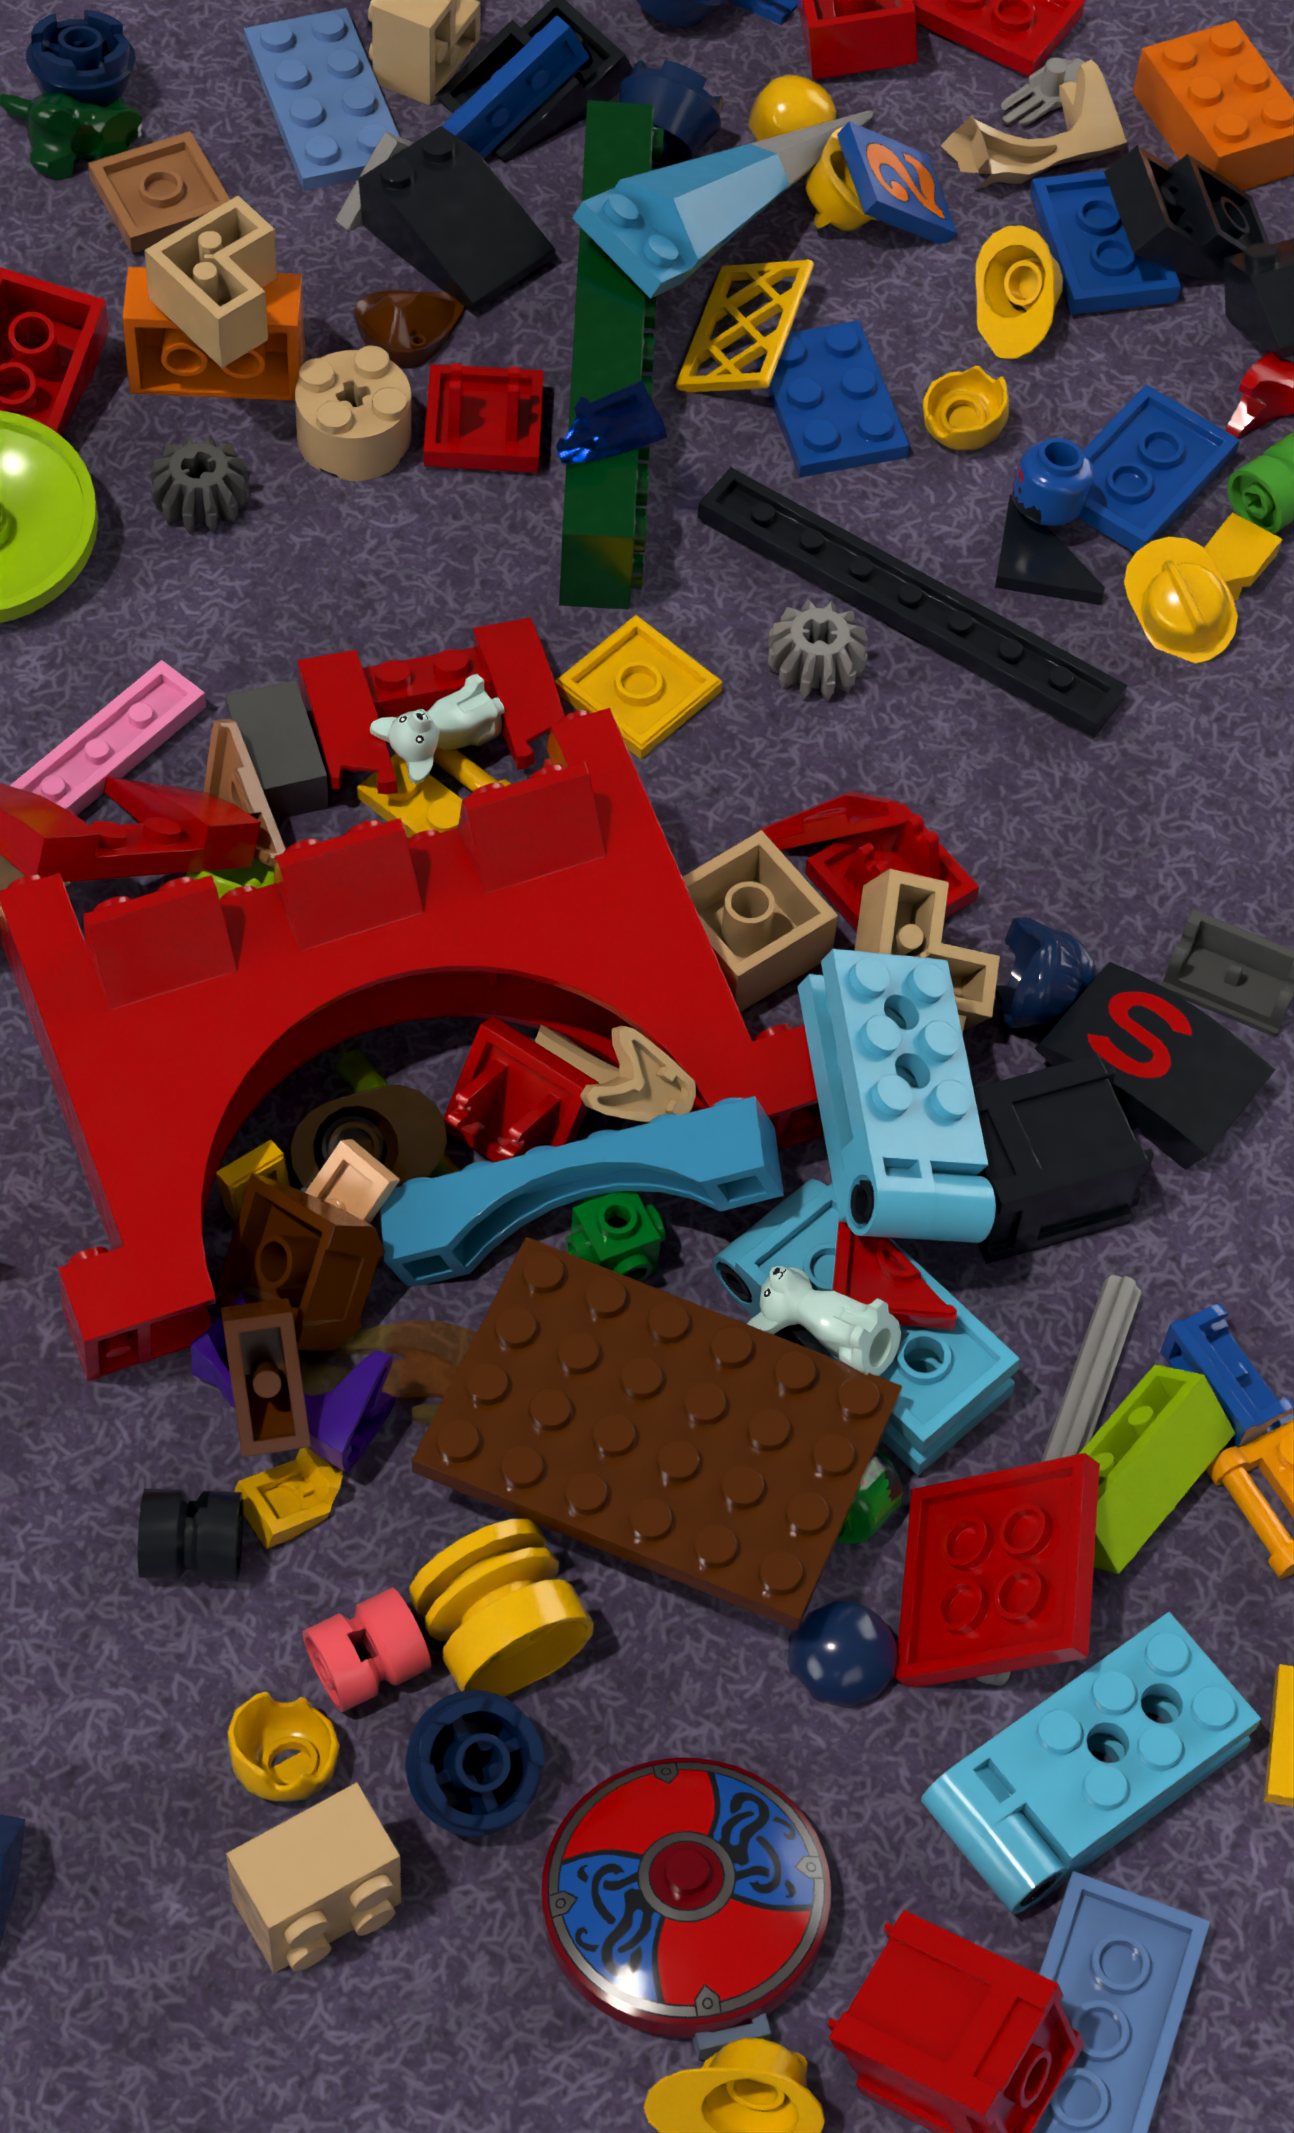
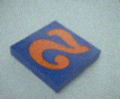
(896, 183)

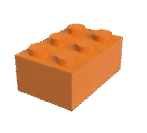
(1219, 104)
(170, 363)

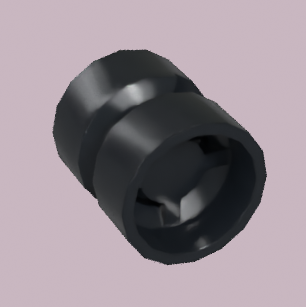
(190, 1534)

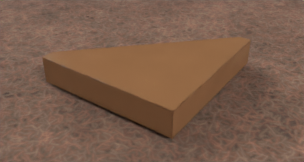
(234, 779)

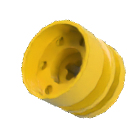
(501, 1608)

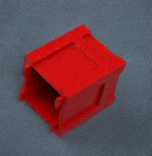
(956, 2034)

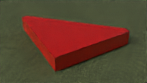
(834, 819)
(877, 1269)

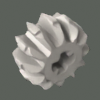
(817, 649)

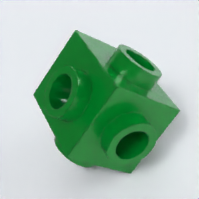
(617, 1234)

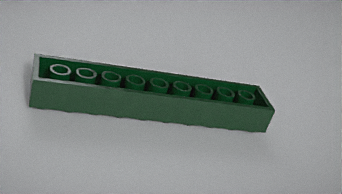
(608, 355)

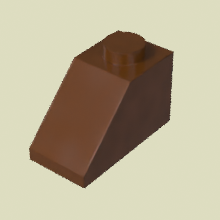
(265, 1377)

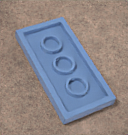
(320, 94)
(1125, 1991)

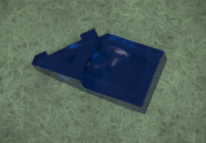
(612, 426)

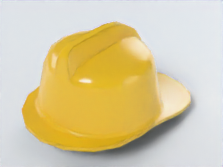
(833, 190)
(1017, 270)
(1181, 599)
(738, 2090)

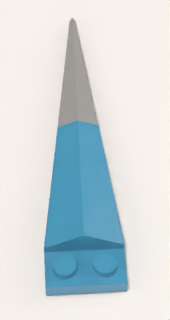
(680, 215)

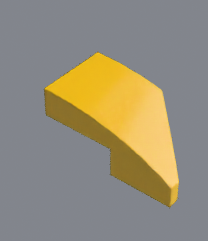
(1242, 552)
(290, 1497)

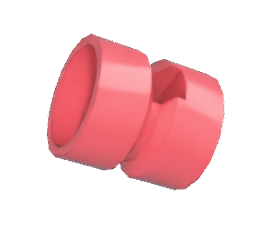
(389, 1639)

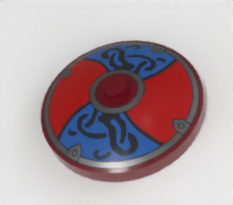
(685, 1896)

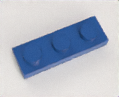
(518, 88)

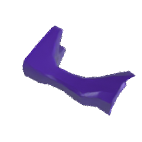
(338, 1421)

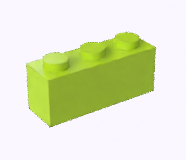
(1152, 1457)

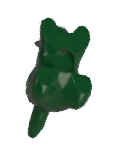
(70, 130)

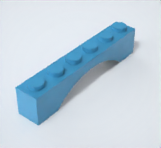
(455, 1220)

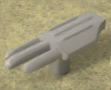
(1043, 90)

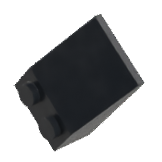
(452, 219)

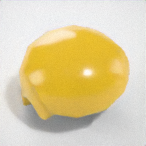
(790, 105)
(969, 403)
(266, 1728)

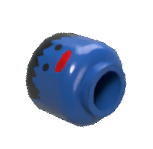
(1052, 482)

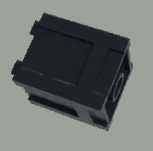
(1057, 1157)

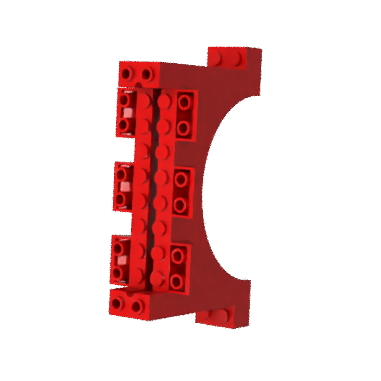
(196, 1007)

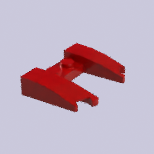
(347, 698)
(176, 834)

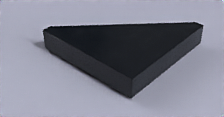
(1040, 563)

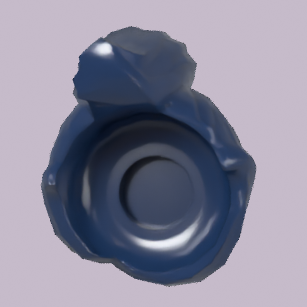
(1045, 977)

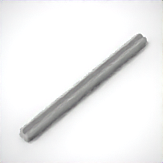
(1090, 1380)

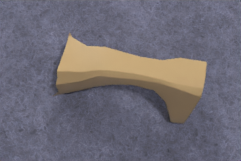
(1090, 133)
(641, 1087)

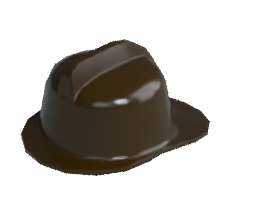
(389, 1122)

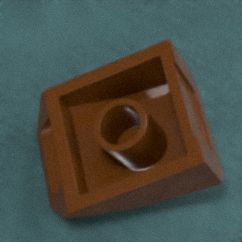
(302, 1252)

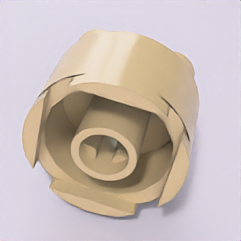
(353, 413)

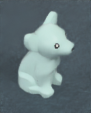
(450, 724)
(852, 1331)

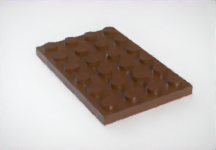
(659, 1431)

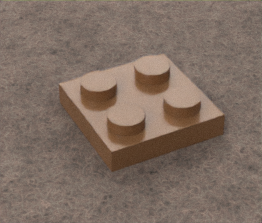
(157, 189)

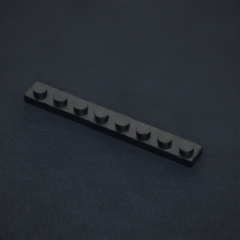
(912, 602)

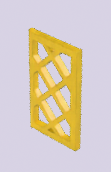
(718, 306)

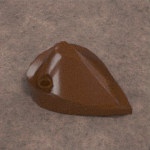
(407, 323)

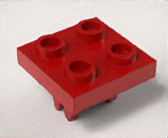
(483, 418)
(906, 847)
(515, 1095)

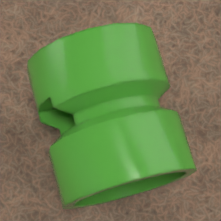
(1265, 487)

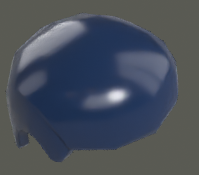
(843, 1654)

